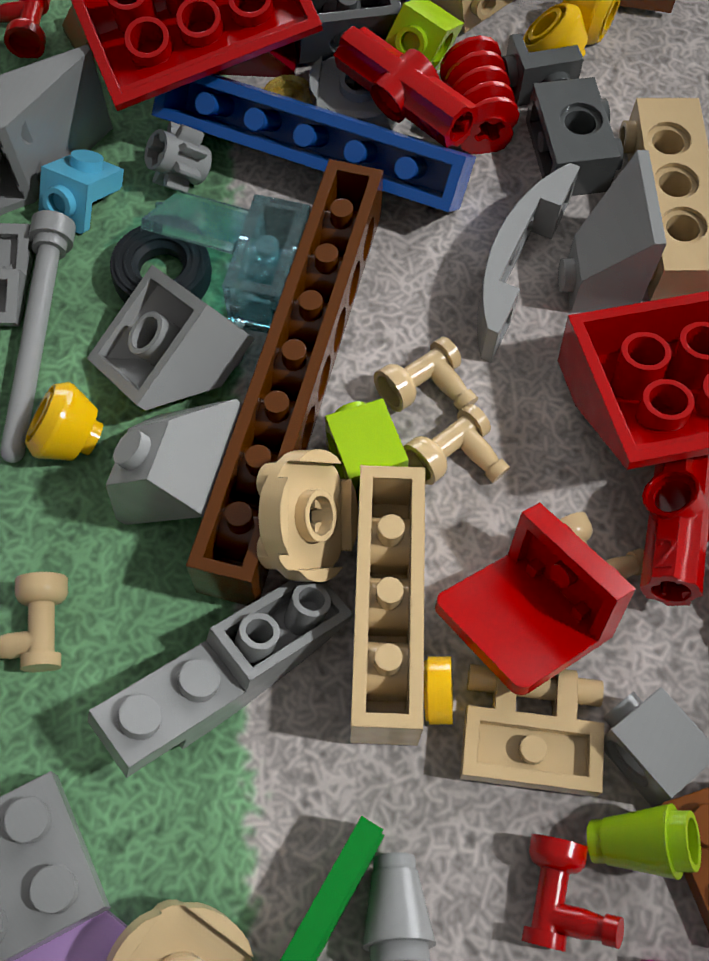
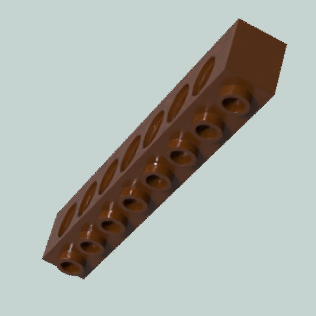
(288, 377)

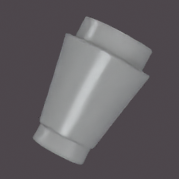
(397, 911)

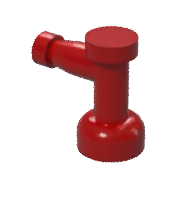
(23, 33)
(553, 918)

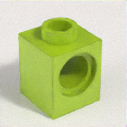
(424, 28)
(363, 436)

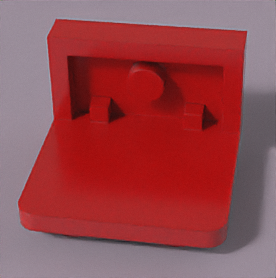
(537, 604)

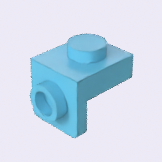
(77, 182)

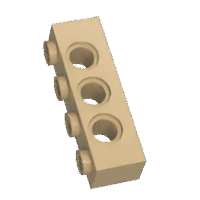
(680, 165)
(389, 607)

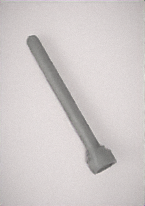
(51, 238)

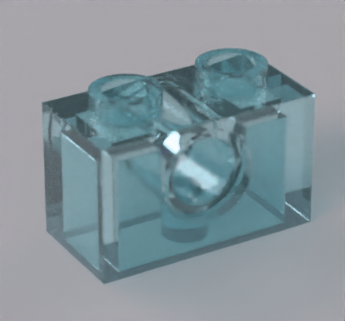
(263, 261)

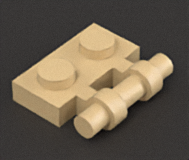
(534, 748)

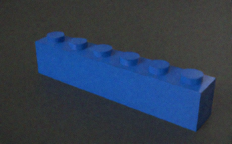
(315, 135)

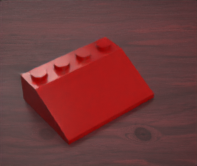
(170, 43)
(643, 377)

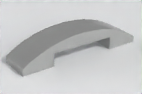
(535, 212)

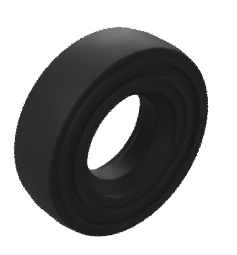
(142, 245)

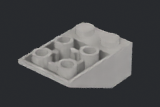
(46, 116)

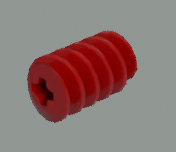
(479, 74)

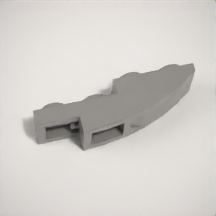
(219, 675)

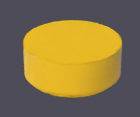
(438, 690)

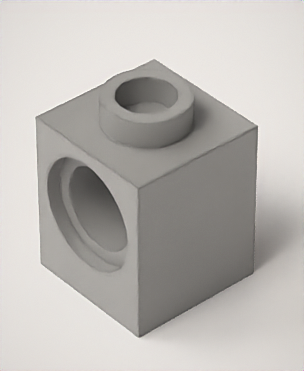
(655, 745)

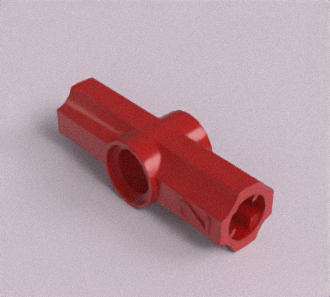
(406, 86)
(676, 531)

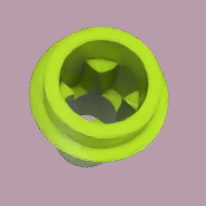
(647, 841)

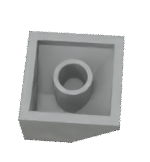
(617, 243)
(168, 344)
(171, 463)

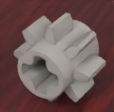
(177, 157)

